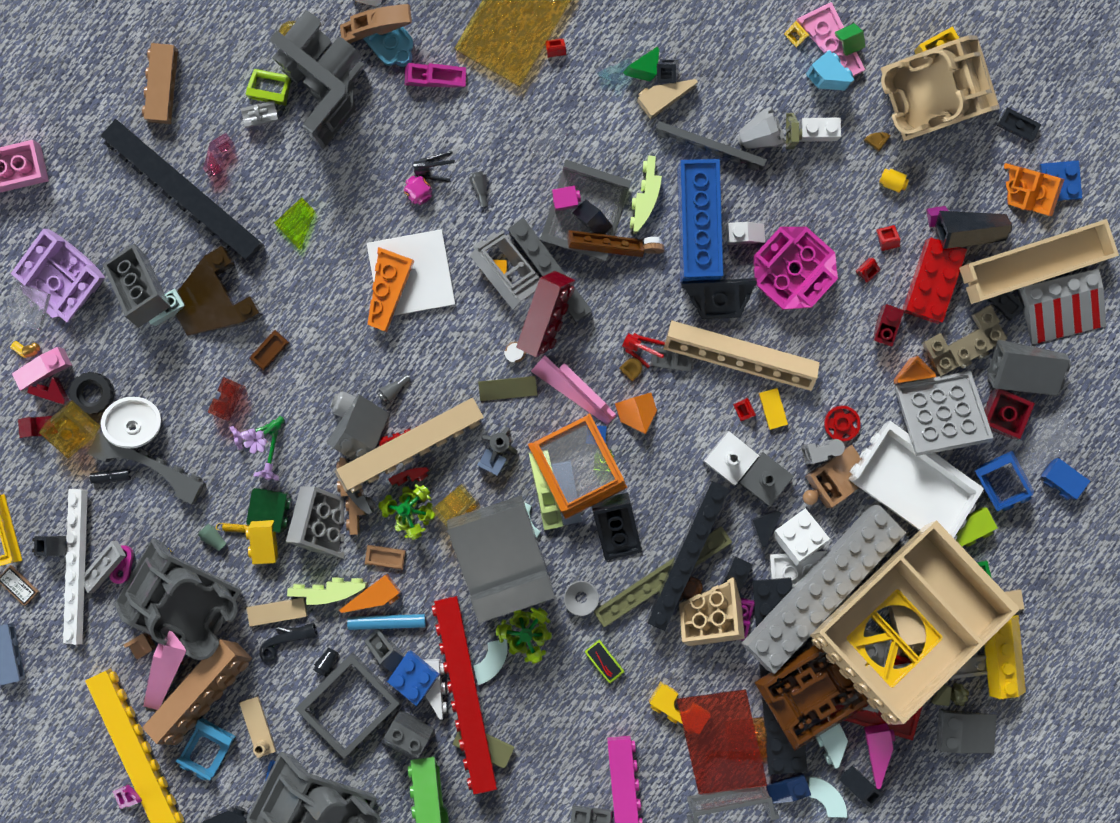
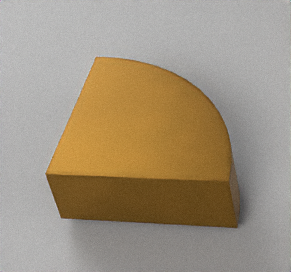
(877, 140)

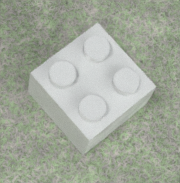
(801, 537)

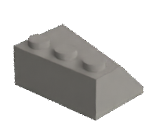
(317, 521)

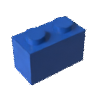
(1065, 479)

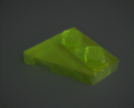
(296, 222)

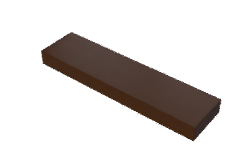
(605, 243)

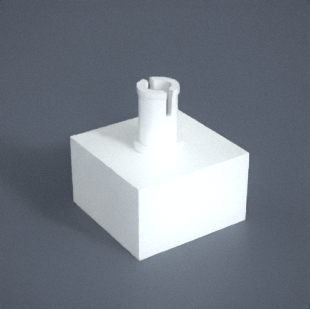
(731, 458)

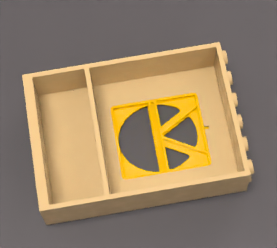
(951, 597)

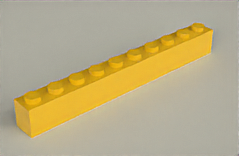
(132, 748)

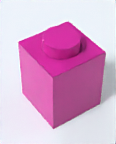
(566, 198)

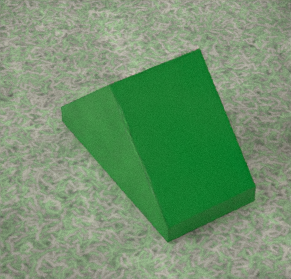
(645, 67)

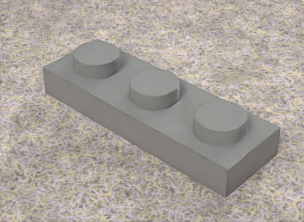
(103, 566)

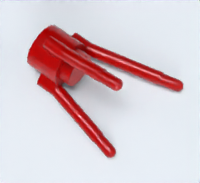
(633, 342)

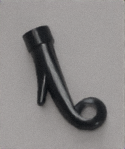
(288, 635)

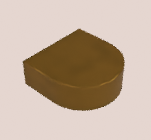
(631, 368)

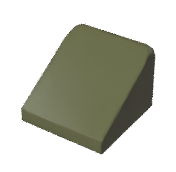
(942, 696)

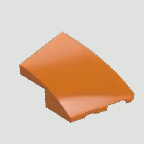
(1036, 191)

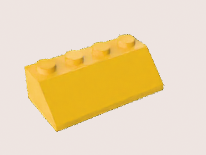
(1005, 662)

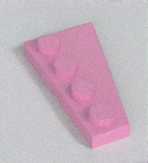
(821, 28)

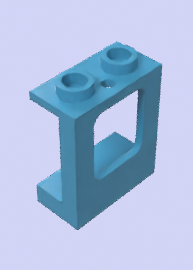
(214, 733)

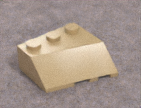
(712, 616)

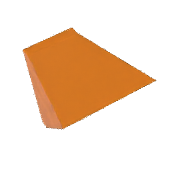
(914, 370)
(637, 411)

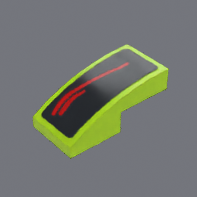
(604, 661)

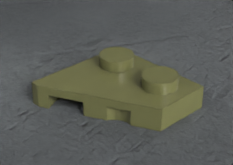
(793, 132)

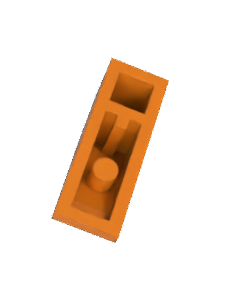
(376, 595)

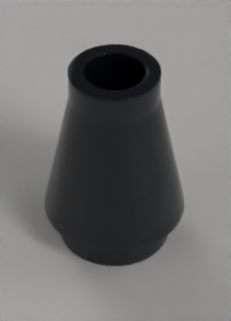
(325, 662)

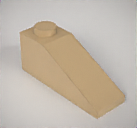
(662, 96)

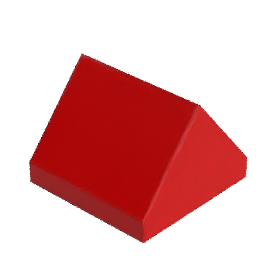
(555, 48)
(868, 269)
(744, 409)

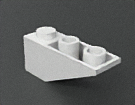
(435, 694)

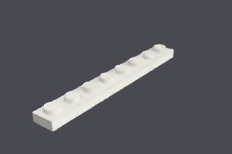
(75, 566)

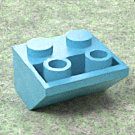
(830, 73)

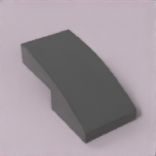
(671, 360)
(590, 815)

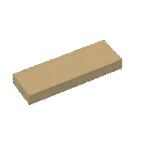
(276, 611)

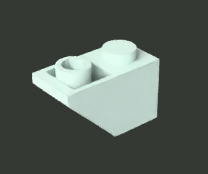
(176, 305)
(834, 743)

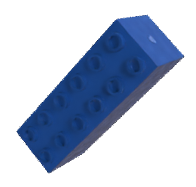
(700, 220)

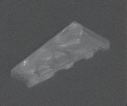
(1047, 444)

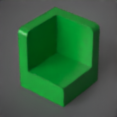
(851, 38)

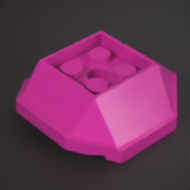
(815, 268)

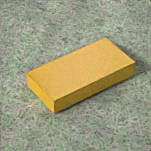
(773, 408)

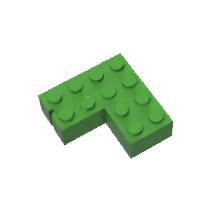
(427, 791)

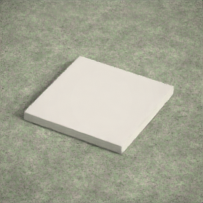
(429, 279)

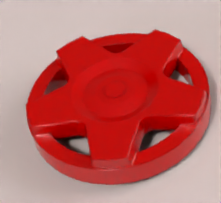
(842, 423)

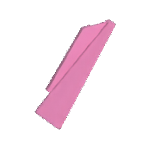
(574, 388)
(163, 670)

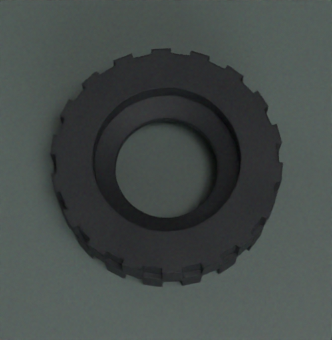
(102, 382)

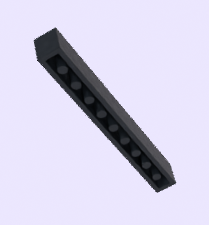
(182, 190)

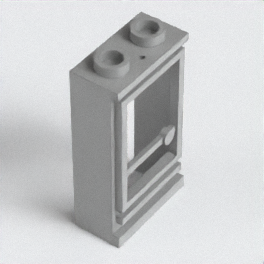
(511, 293)

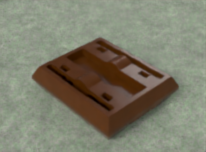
(809, 695)

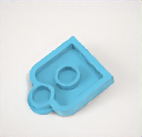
(392, 47)

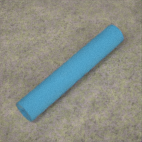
(386, 622)

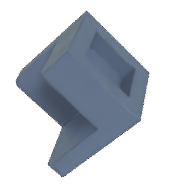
(495, 467)

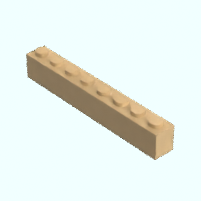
(741, 355)
(408, 445)

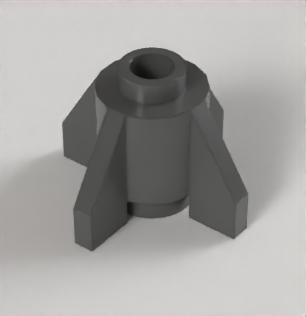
(499, 449)

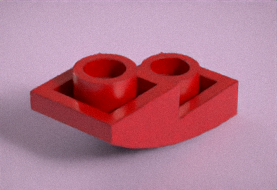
(415, 473)

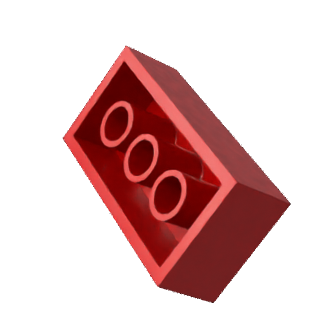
(933, 281)

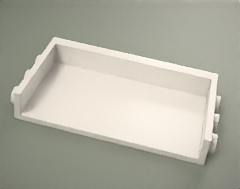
(912, 485)

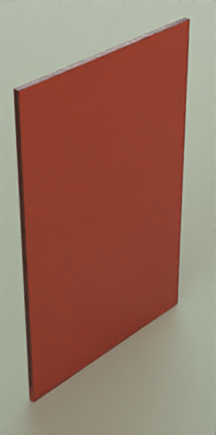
(722, 741)

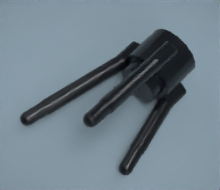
(423, 166)

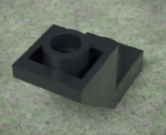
(861, 786)

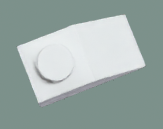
(745, 233)

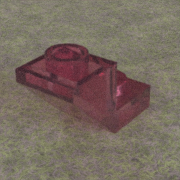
(213, 161)

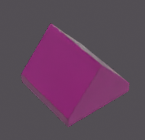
(932, 214)

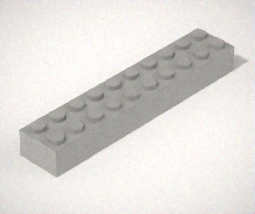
(823, 588)

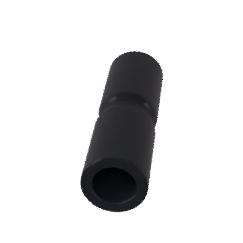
(106, 476)

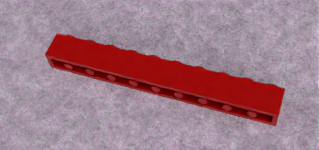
(465, 695)

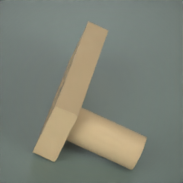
(257, 727)

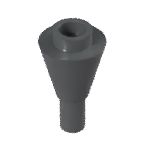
(479, 184)
(391, 390)

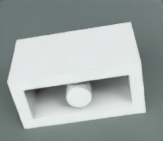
(820, 129)

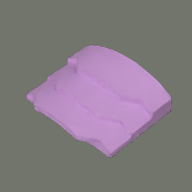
(60, 270)

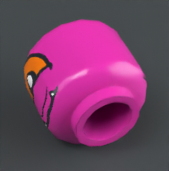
(418, 190)

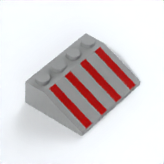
(1064, 306)

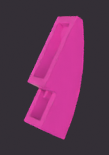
(435, 75)

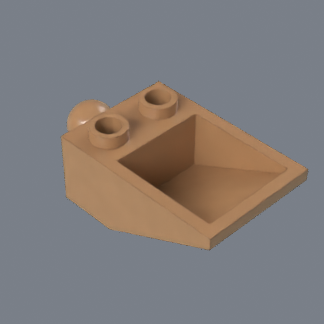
(834, 479)

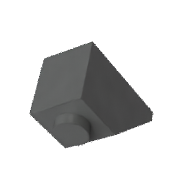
(384, 650)

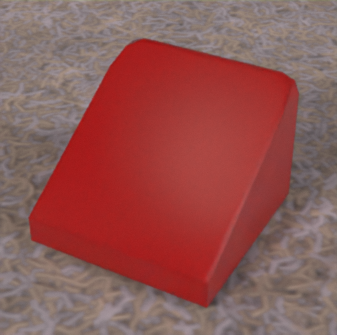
(888, 238)

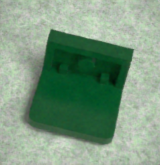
(269, 505)

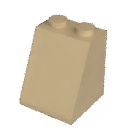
(908, 627)

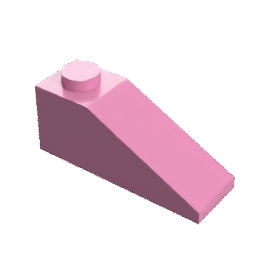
(42, 367)

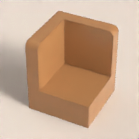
(141, 645)

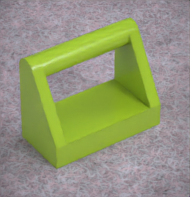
(267, 96)

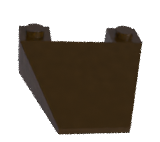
(207, 300)

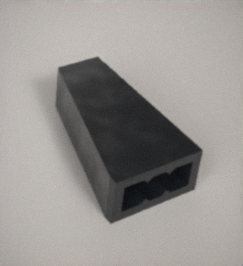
(971, 228)

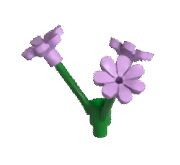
(256, 441)

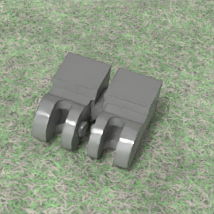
(821, 453)

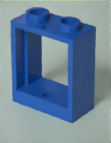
(996, 463)

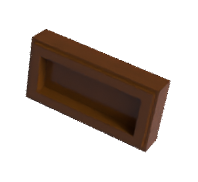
(269, 350)

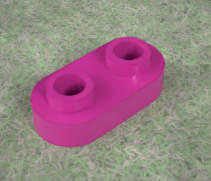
(125, 566)

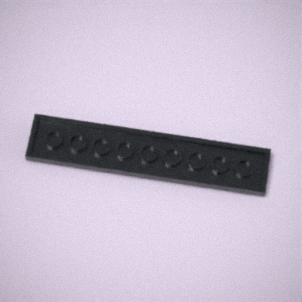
(779, 751)

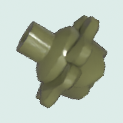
(959, 694)

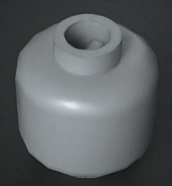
(341, 403)

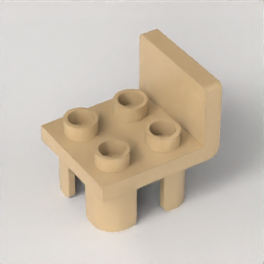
(939, 87)

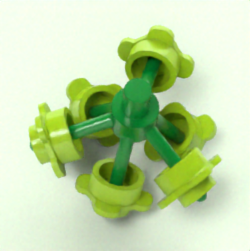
(405, 510)
(518, 643)

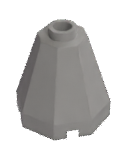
(762, 131)

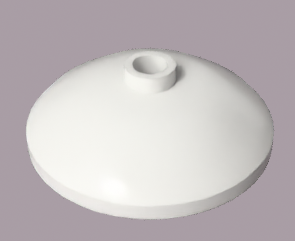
(131, 413)

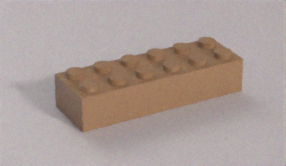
(197, 694)

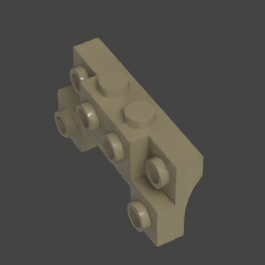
(961, 352)

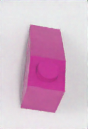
(880, 749)

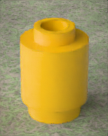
(894, 180)

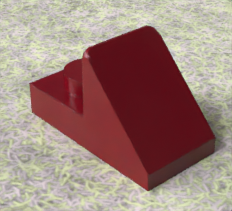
(54, 393)
(31, 426)

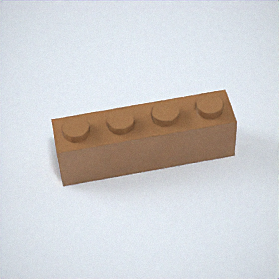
(160, 83)

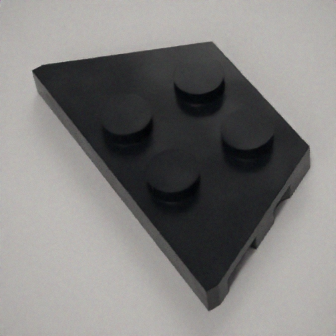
(720, 297)

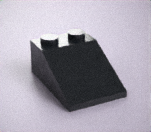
(617, 527)

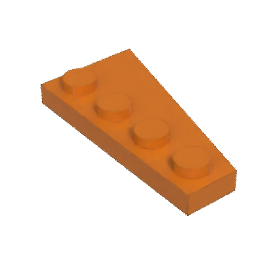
(390, 279)

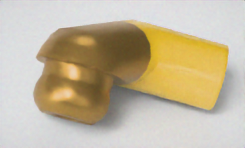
(25, 351)

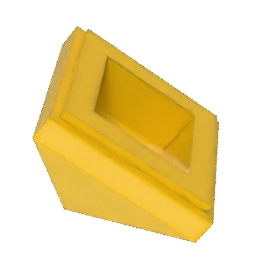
(795, 27)

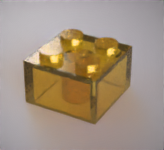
(69, 429)
(455, 504)

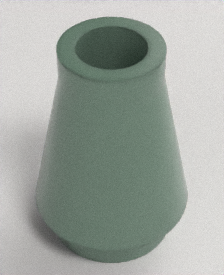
(211, 537)

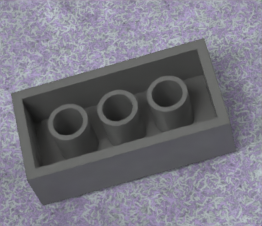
(136, 285)

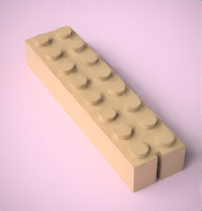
(1038, 261)

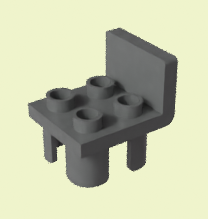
(329, 79)
(178, 598)
(300, 797)

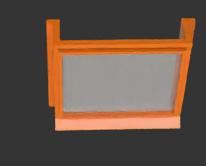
(577, 466)

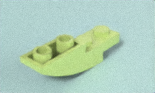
(645, 202)
(548, 506)
(334, 591)

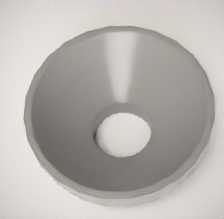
(588, 606)

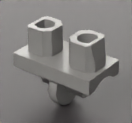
(259, 114)

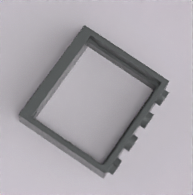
(377, 723)

